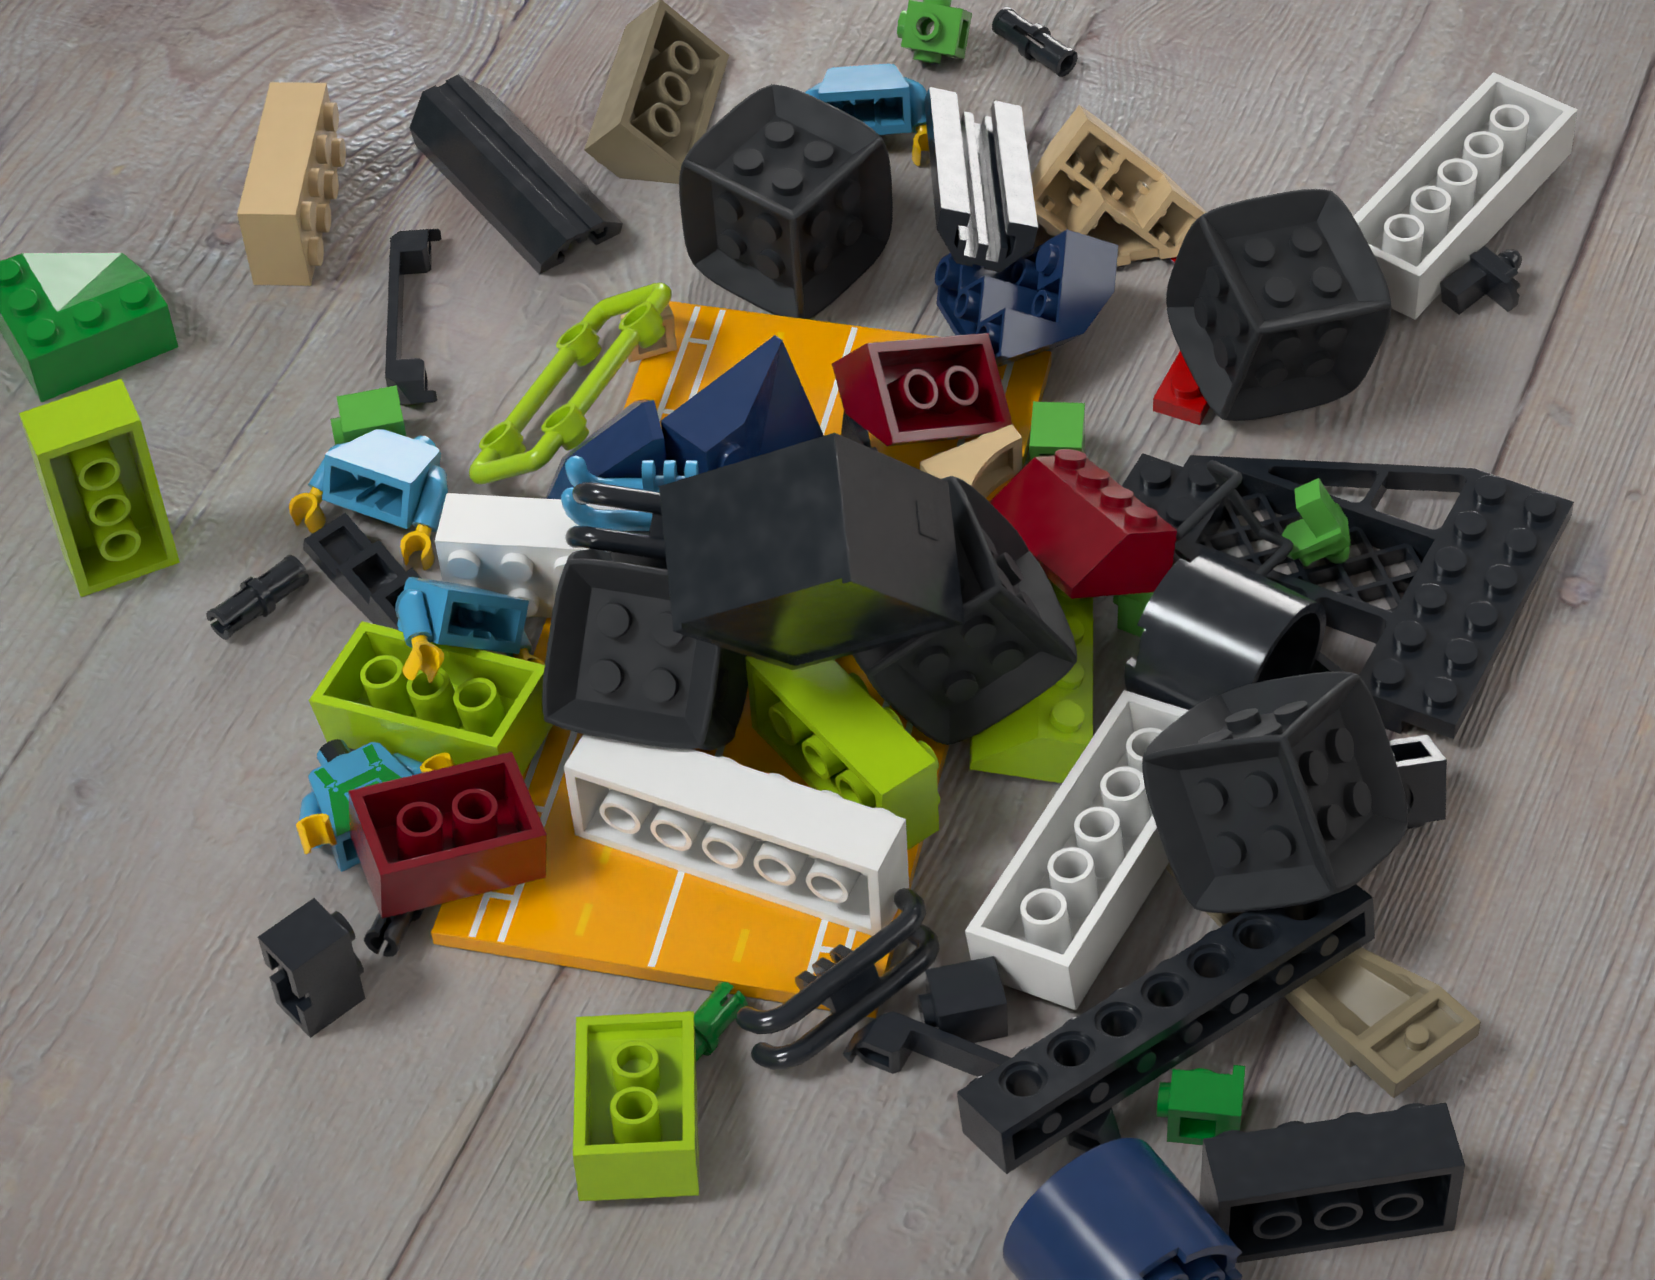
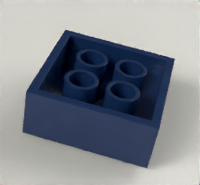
(742, 413)

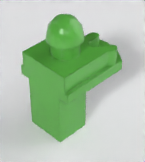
(1322, 529)

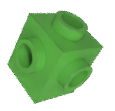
(949, 31)

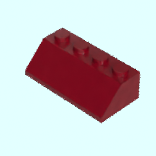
(1087, 527)

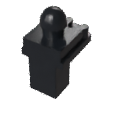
(1483, 276)

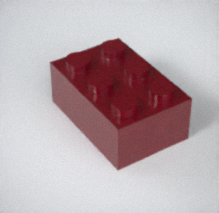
(447, 834)

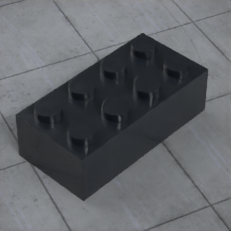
(1334, 1181)

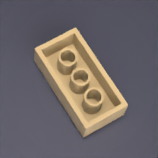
(291, 184)

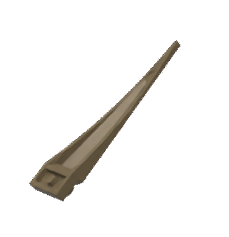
(1381, 1016)

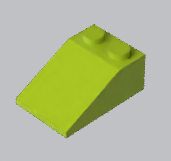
(635, 1106)

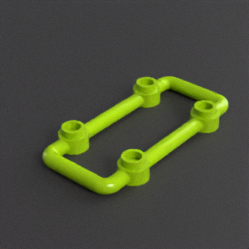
(502, 446)

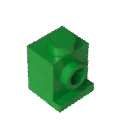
(1201, 1103)

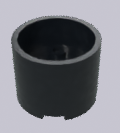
(1221, 630)

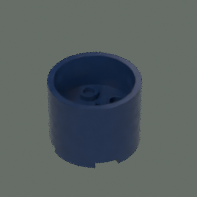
(1117, 1219)

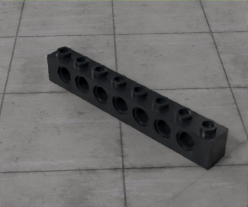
(1157, 1023)

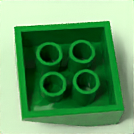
(80, 317)

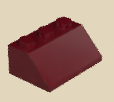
(924, 389)

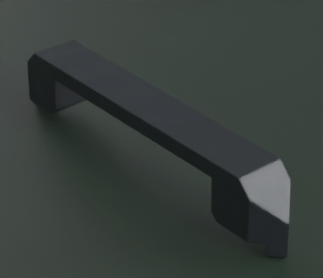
(408, 255)
(893, 1037)

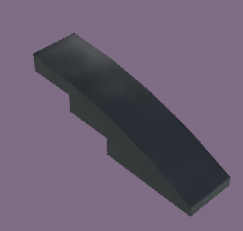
(359, 569)

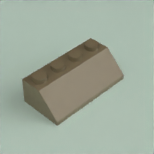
(656, 97)

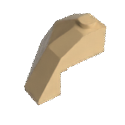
(1109, 191)

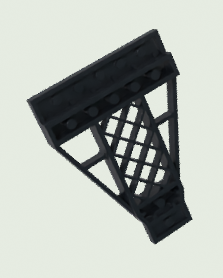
(1462, 581)

